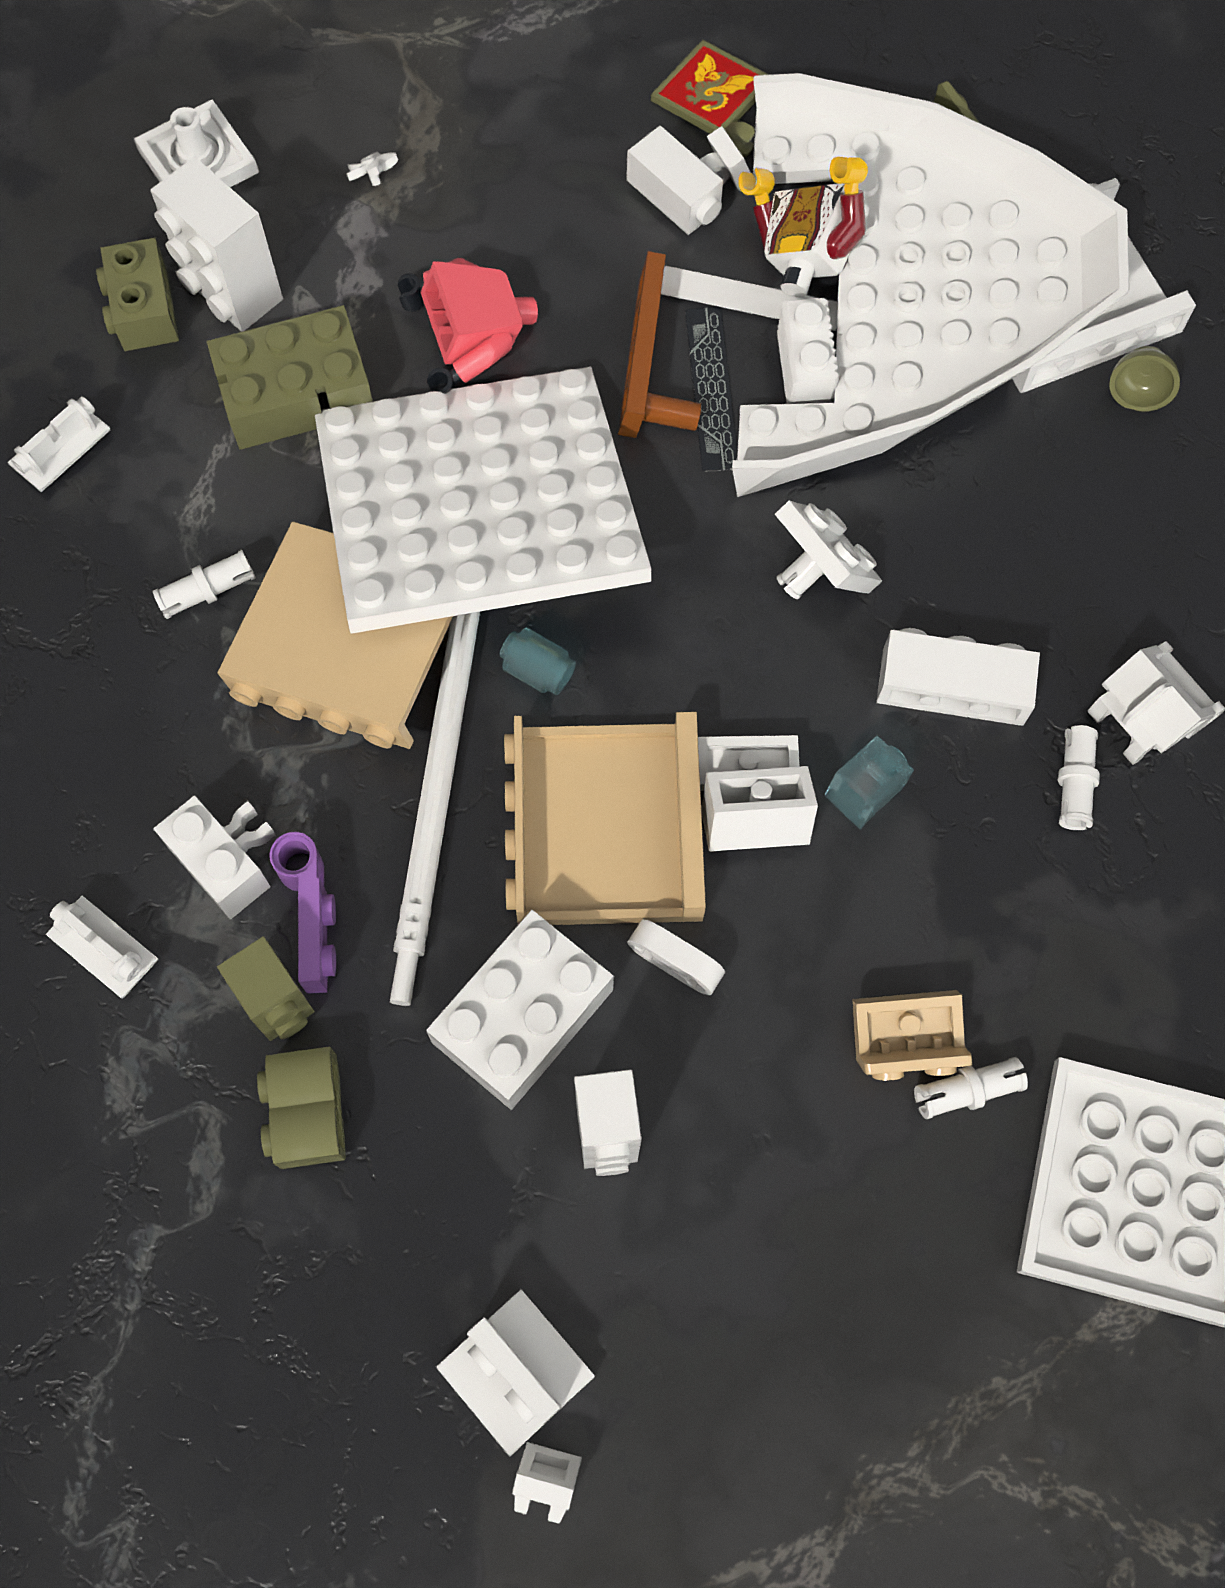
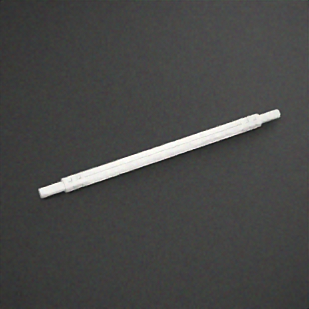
(433, 805)

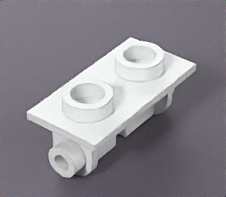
(59, 444)
(100, 945)

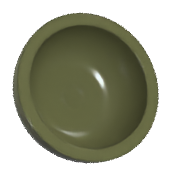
(1145, 379)

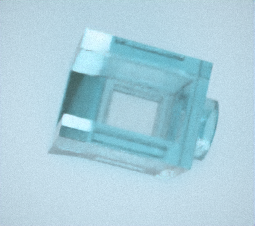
(869, 781)

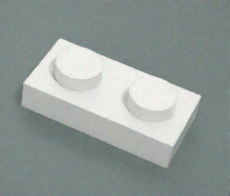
(746, 753)

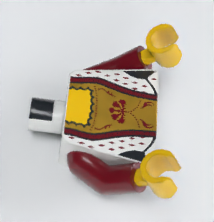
(810, 228)

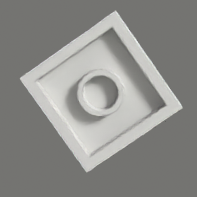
(515, 1372)

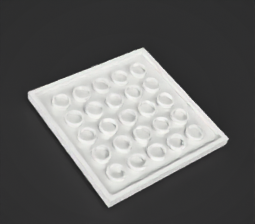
(477, 500)

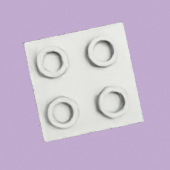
(201, 134)
(825, 552)

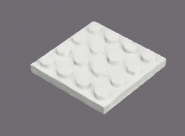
(1130, 1192)

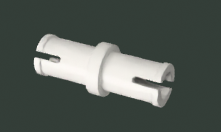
(204, 584)
(1078, 777)
(970, 1087)

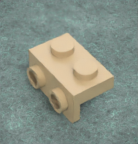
(910, 1034)

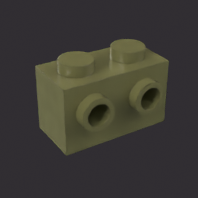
(138, 294)

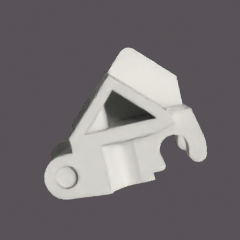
(1155, 702)

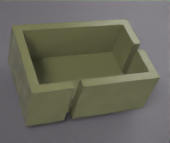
(277, 370)

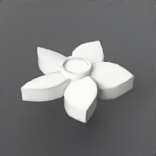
(373, 165)

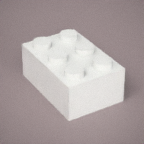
(217, 244)
(521, 1009)

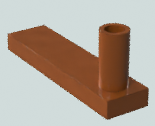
(637, 402)

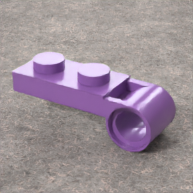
(315, 909)

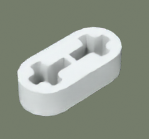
(676, 957)

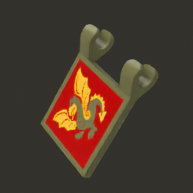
(712, 92)

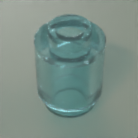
(537, 661)

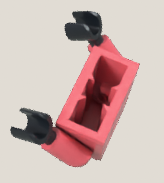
(470, 316)

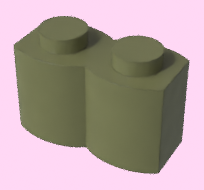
(303, 1108)

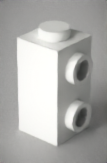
(674, 180)

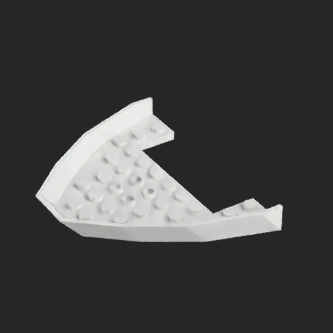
(963, 277)

